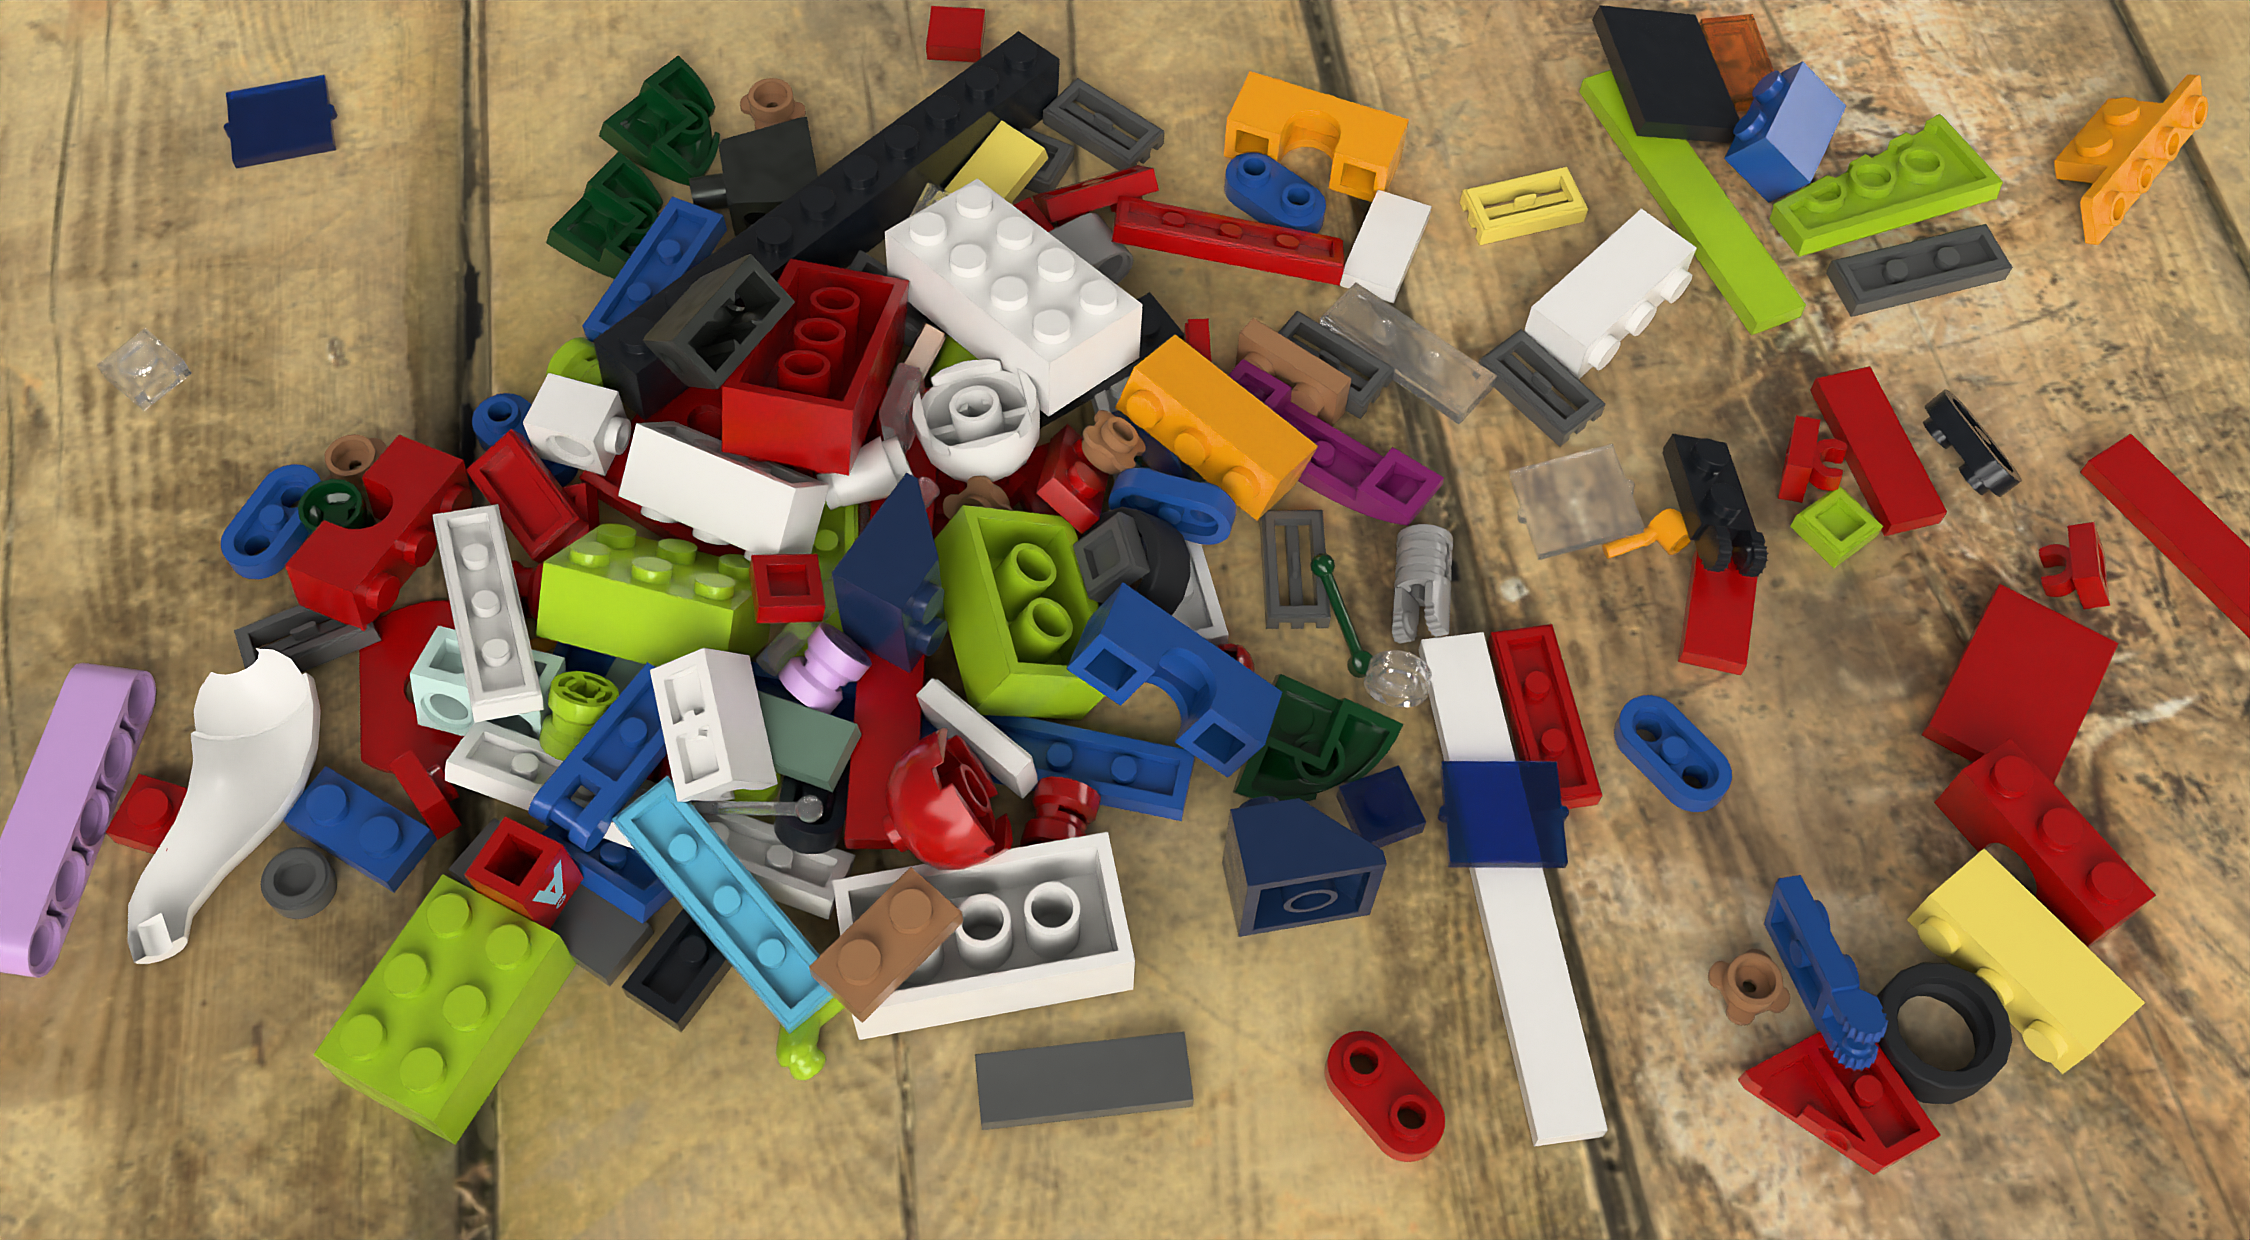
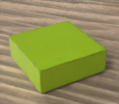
(1836, 526)

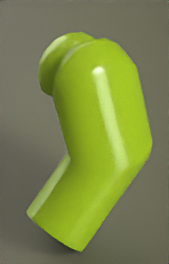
(800, 1049)

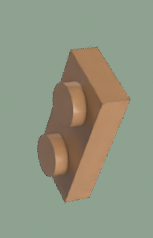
(1314, 383)
(886, 944)

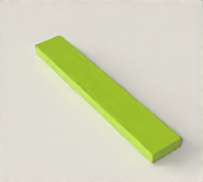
(1700, 214)

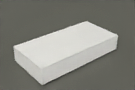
(1386, 245)
(992, 747)

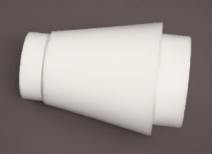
(872, 477)

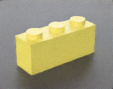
(2038, 968)

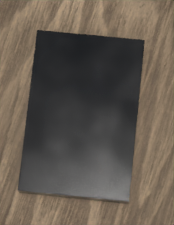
(1666, 74)

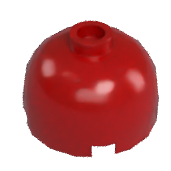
(943, 805)

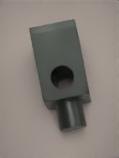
(758, 172)
(709, 335)

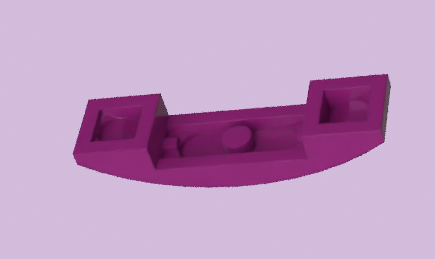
(1342, 468)

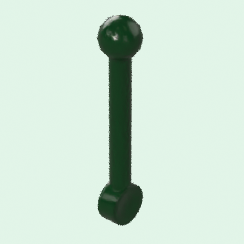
(1323, 566)

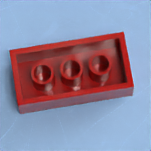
(818, 371)

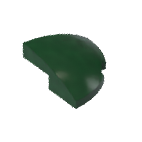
(667, 125)
(609, 218)
(1315, 745)

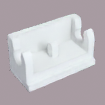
(713, 725)

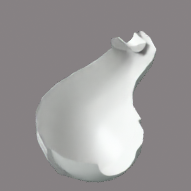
(247, 772)

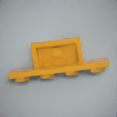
(2126, 150)

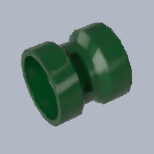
(334, 502)

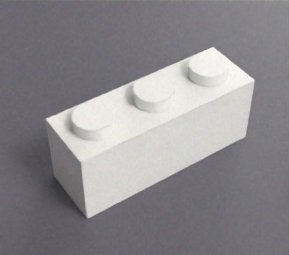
(1611, 294)
(720, 494)

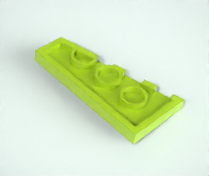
(1900, 186)

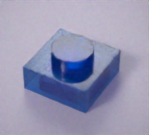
(1381, 807)

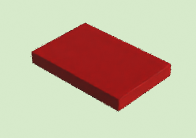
(2022, 679)

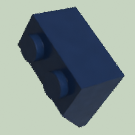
(892, 582)
(1296, 867)

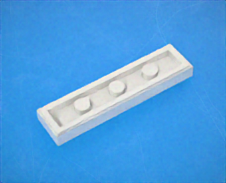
(487, 614)

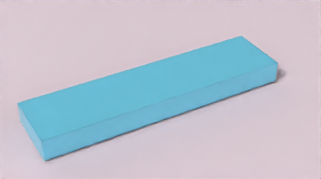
(725, 902)

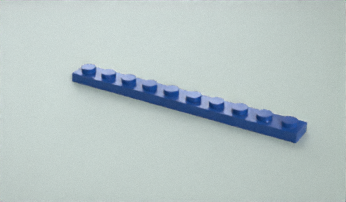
(1121, 769)

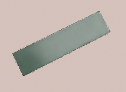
(800, 739)

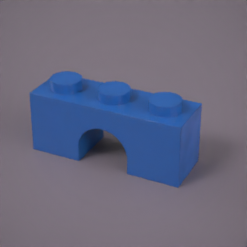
(1220, 701)

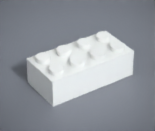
(1014, 294)
(1033, 934)

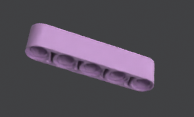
(67, 809)

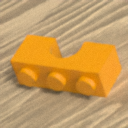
(1282, 116)

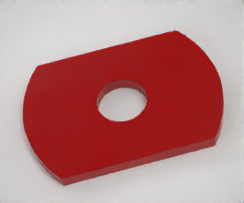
(386, 714)

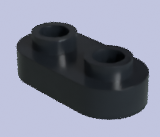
(1985, 463)
(823, 833)

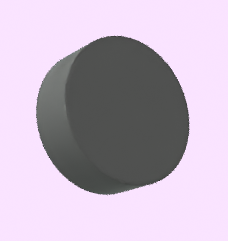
(298, 883)

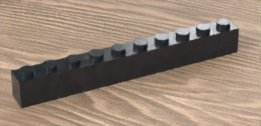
(849, 202)

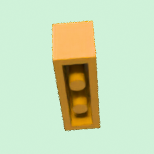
(1215, 426)

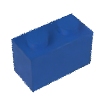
(1785, 131)

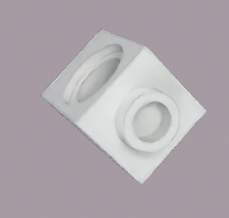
(577, 424)

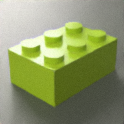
(647, 598)
(1015, 611)
(447, 1008)

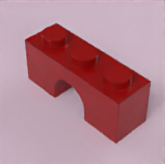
(361, 571)
(2074, 867)

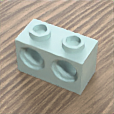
(443, 695)

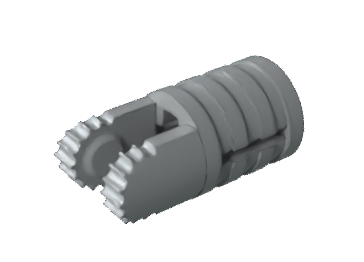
(1422, 580)

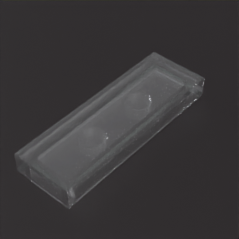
(1420, 358)

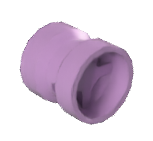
(827, 665)

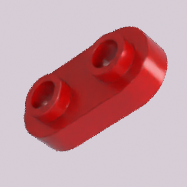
(1380, 1095)

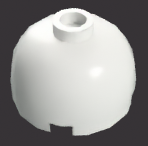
(978, 420)

